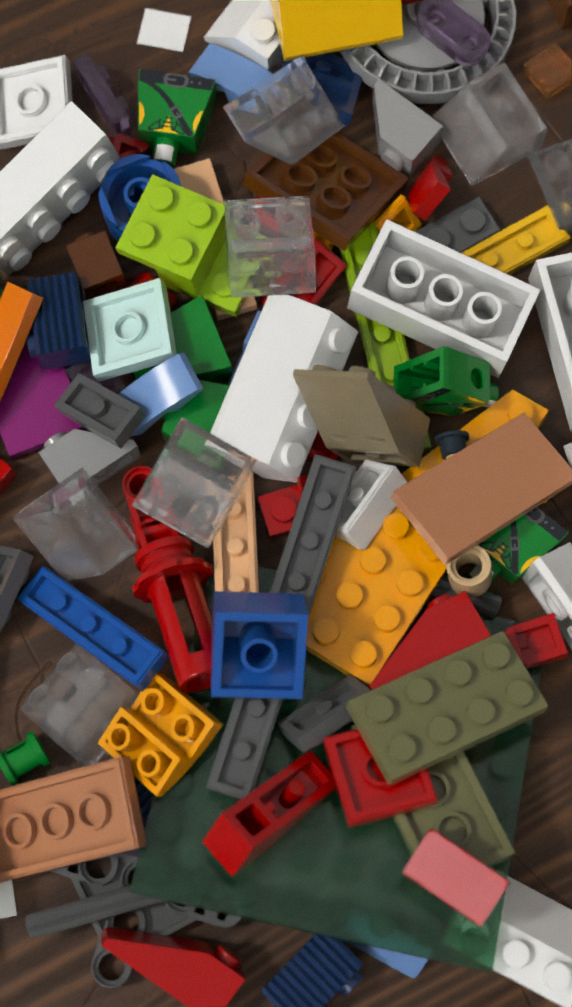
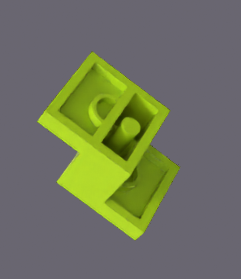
(182, 240)

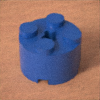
(125, 186)

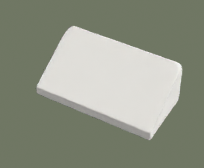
(368, 502)

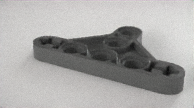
(159, 918)

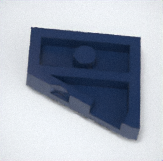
(337, 82)

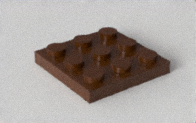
(343, 183)

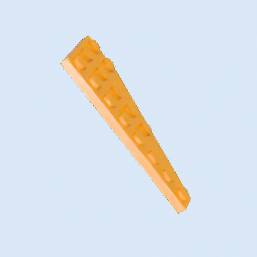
(378, 592)

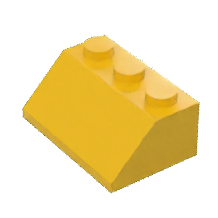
(334, 25)

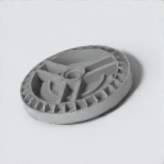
(421, 55)

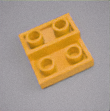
(161, 734)

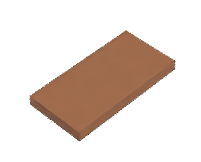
(483, 488)
(69, 819)

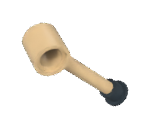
(450, 444)

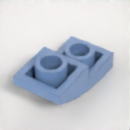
(230, 70)
(163, 390)

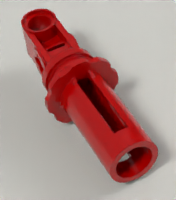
(166, 575)

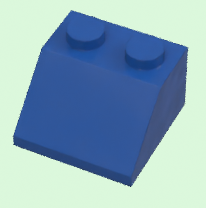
(258, 645)

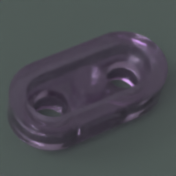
(455, 30)

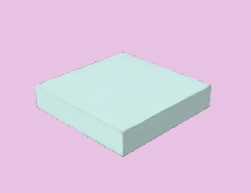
(129, 329)

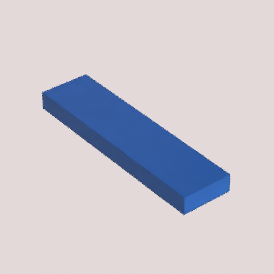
(93, 628)

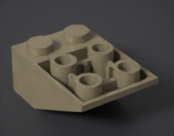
(363, 416)

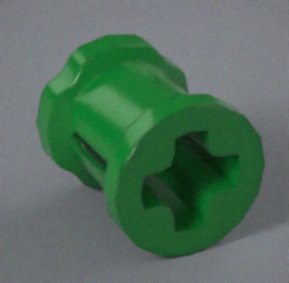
(23, 758)

